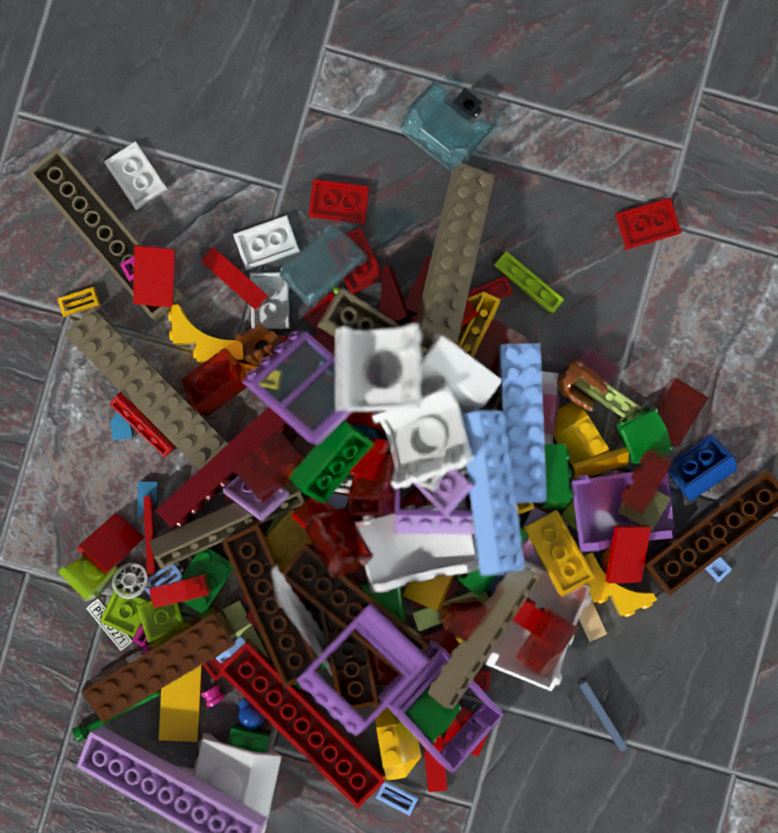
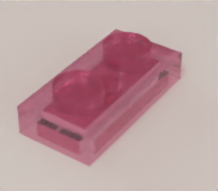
(600, 365)
(550, 411)

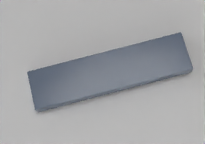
(602, 715)

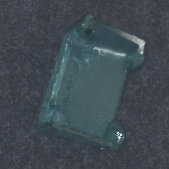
(441, 129)
(322, 265)

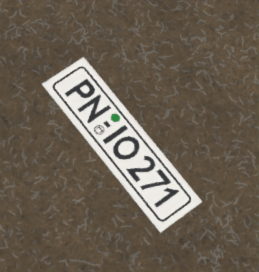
(120, 639)

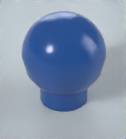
(249, 715)

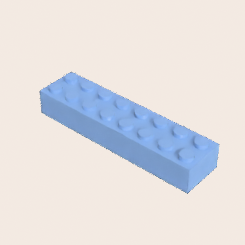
(524, 418)
(493, 494)

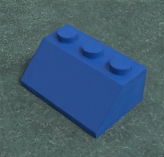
(701, 467)

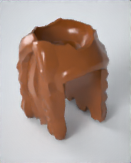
(252, 337)
(579, 370)

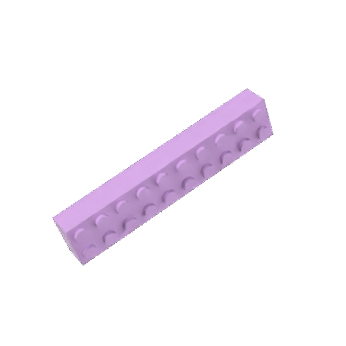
(165, 787)

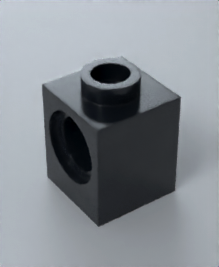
(467, 97)

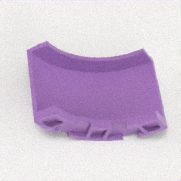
(597, 507)

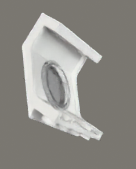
(377, 369)

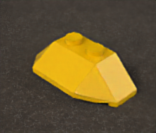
(474, 331)
(578, 433)
(397, 745)

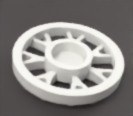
(130, 580)

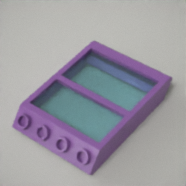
(299, 386)

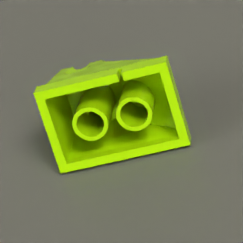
(86, 577)

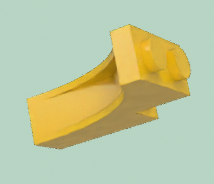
(206, 346)
(624, 600)

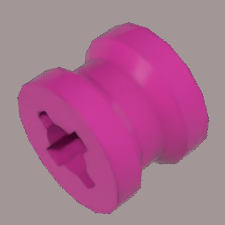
(213, 695)

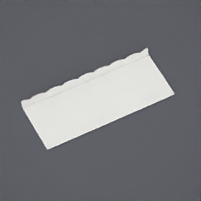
(299, 615)

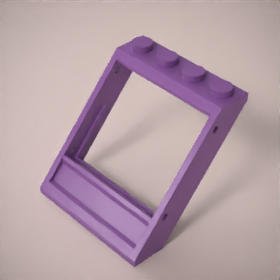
(432, 521)
(389, 643)
(470, 733)

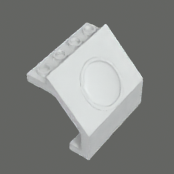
(466, 377)
(426, 438)
(238, 772)

